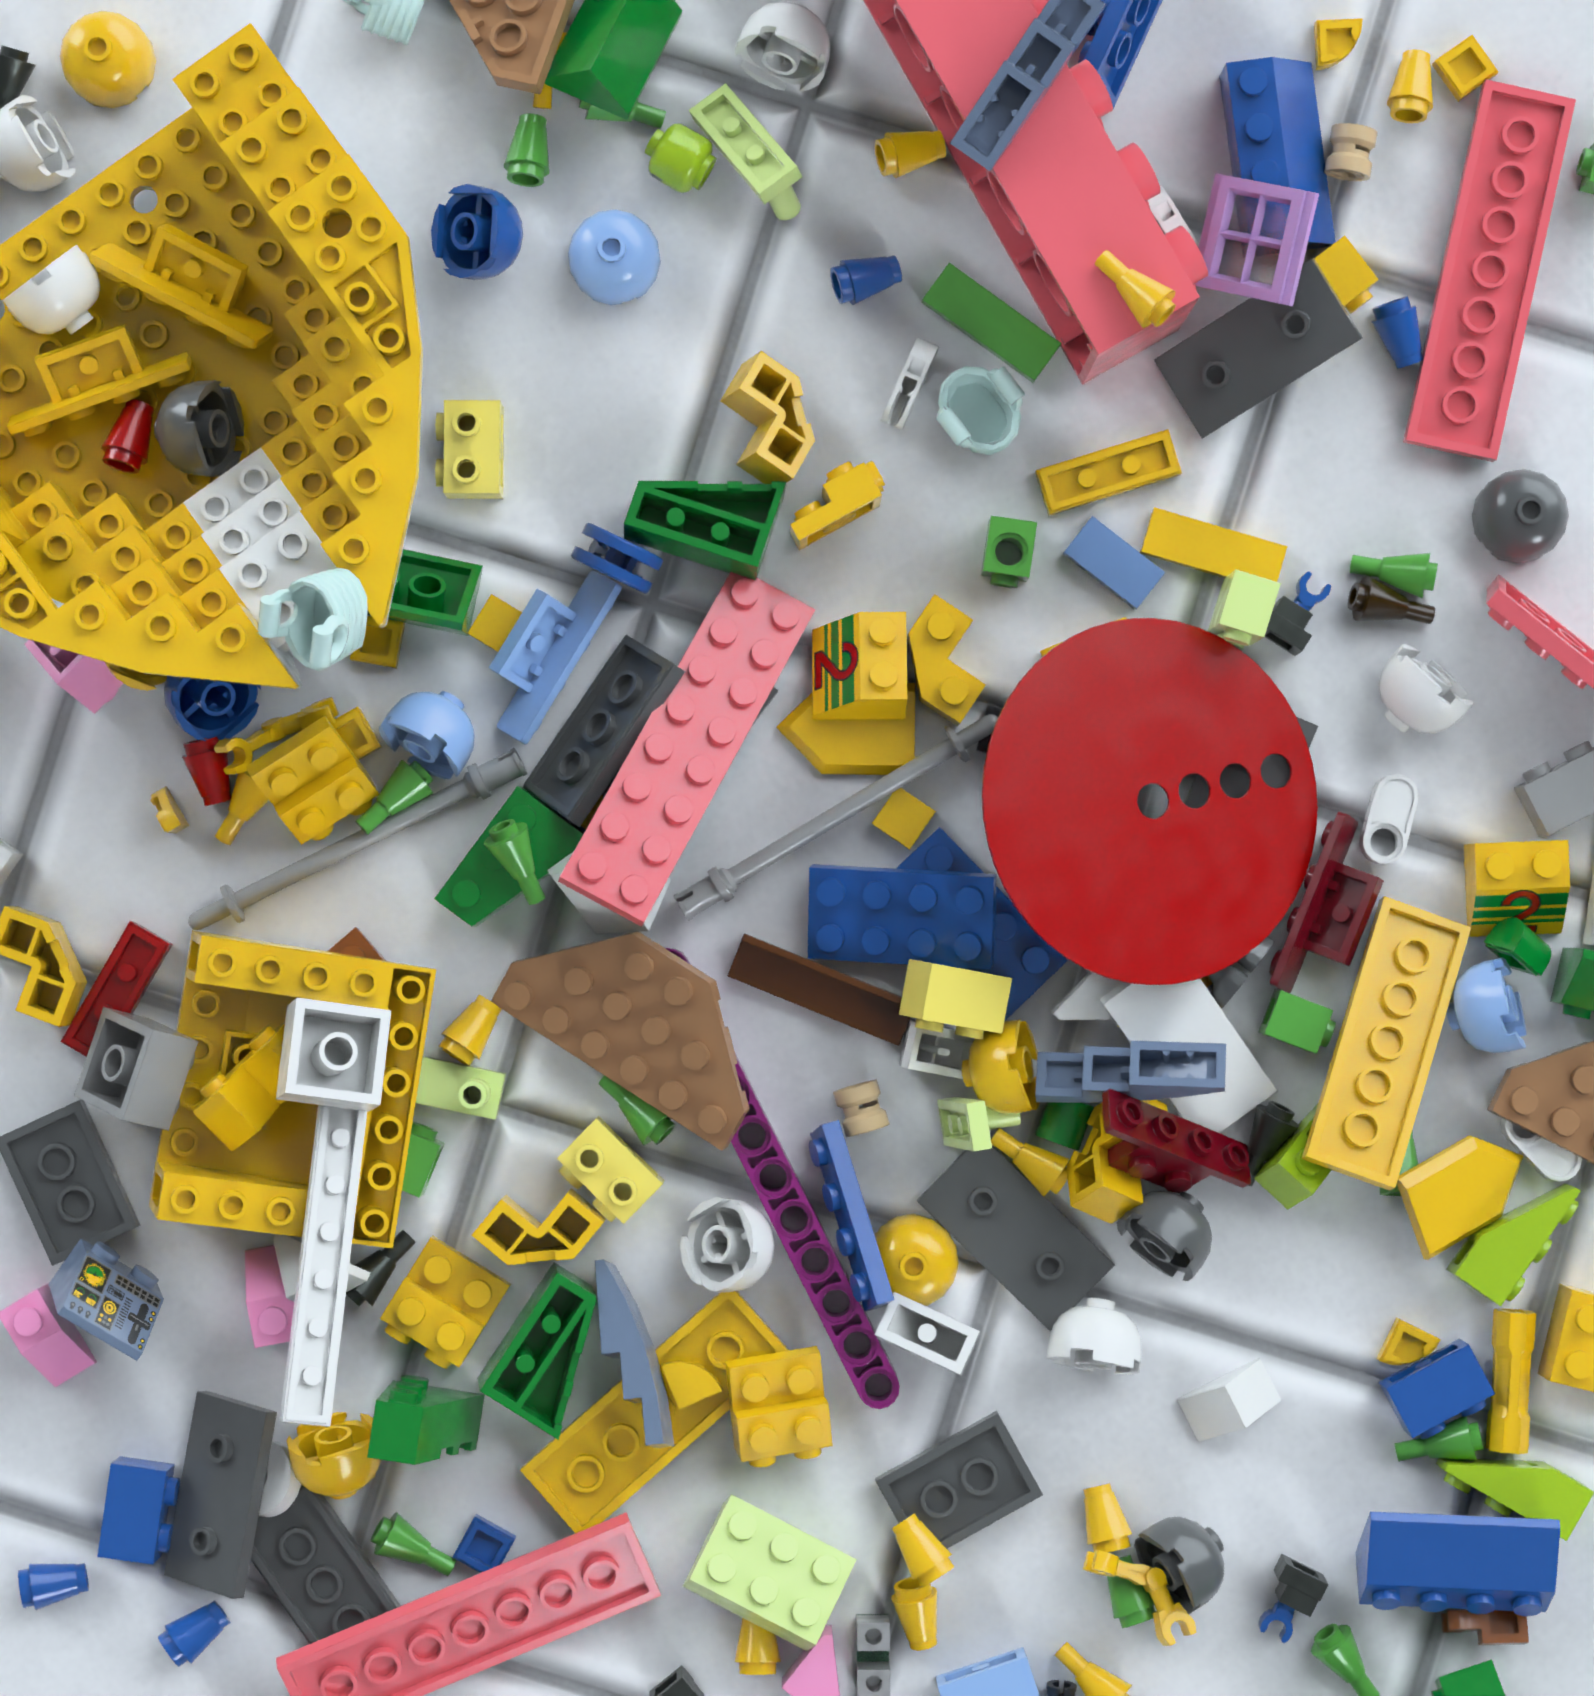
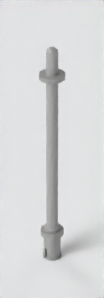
(475, 783)
(724, 882)

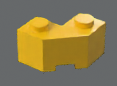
(770, 400)
(938, 680)
(55, 975)
(246, 1096)
(1096, 1185)
(521, 1238)

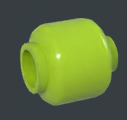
(680, 158)

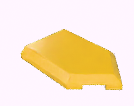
(852, 744)
(1457, 1192)

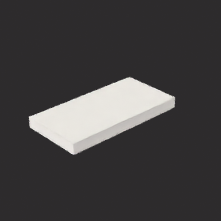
(1192, 1015)

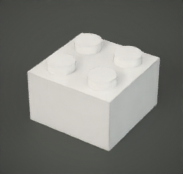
(333, 1054)

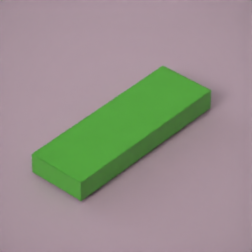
(991, 322)

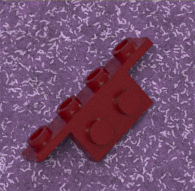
(1332, 908)
(1168, 1147)

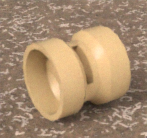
(1350, 152)
(865, 1118)

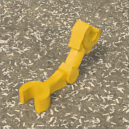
(273, 731)
(1154, 1582)

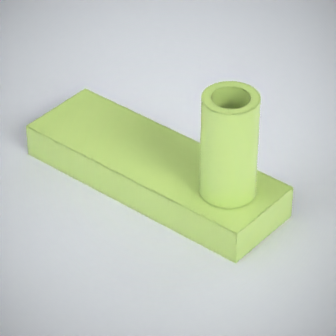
(749, 150)
(460, 1088)
(968, 1123)

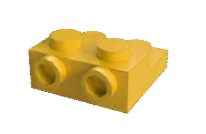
(847, 495)
(313, 781)
(444, 1303)
(778, 1406)

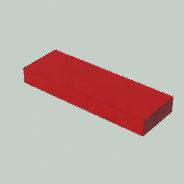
(119, 982)

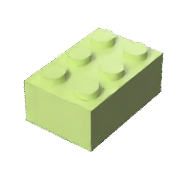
(769, 1573)

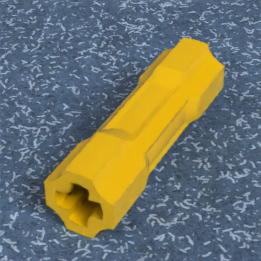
(1508, 1414)

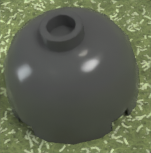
(200, 428)
(1520, 516)
(1169, 1232)
(1187, 1556)

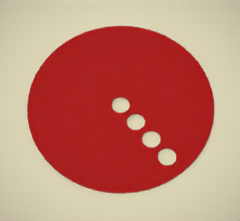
(1064, 817)

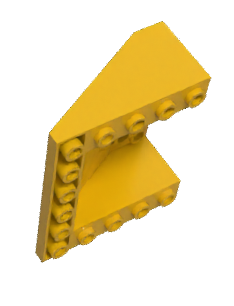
(262, 1186)

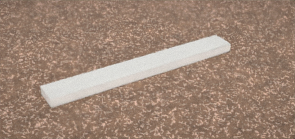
(323, 1266)

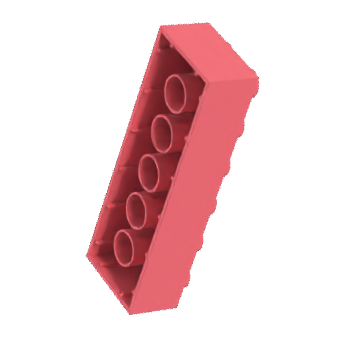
(1057, 187)

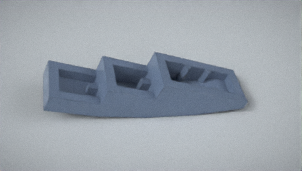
(1025, 79)
(1143, 1071)
(627, 1338)

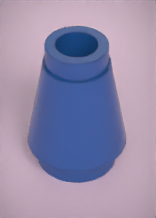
(864, 277)
(1399, 331)
(51, 1583)
(193, 1633)

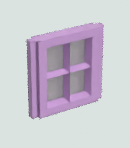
(1256, 238)

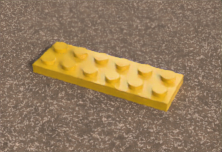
(1386, 1043)
(604, 1451)

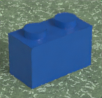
(1437, 1389)
(137, 1510)

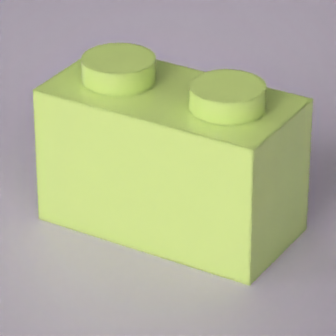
(1243, 608)

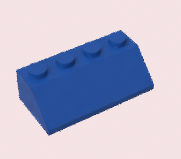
(1277, 131)
(1458, 1562)

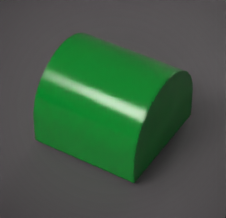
(1519, 946)
(1064, 1123)

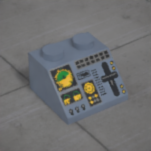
(107, 1297)

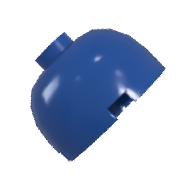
(476, 232)
(210, 707)

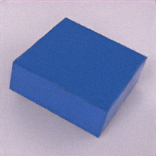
(484, 1545)

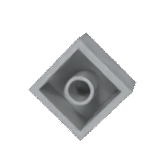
(136, 1069)

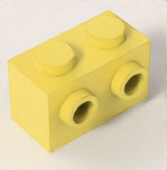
(471, 449)
(954, 997)
(609, 1171)

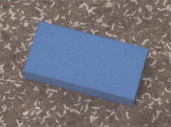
(1113, 563)

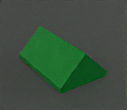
(613, 51)
(435, 592)

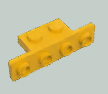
(189, 278)
(92, 373)

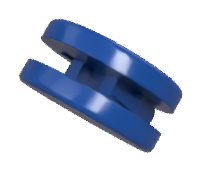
(616, 557)

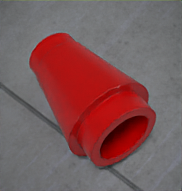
(129, 438)
(207, 770)

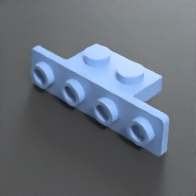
(546, 649)

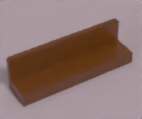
(819, 989)

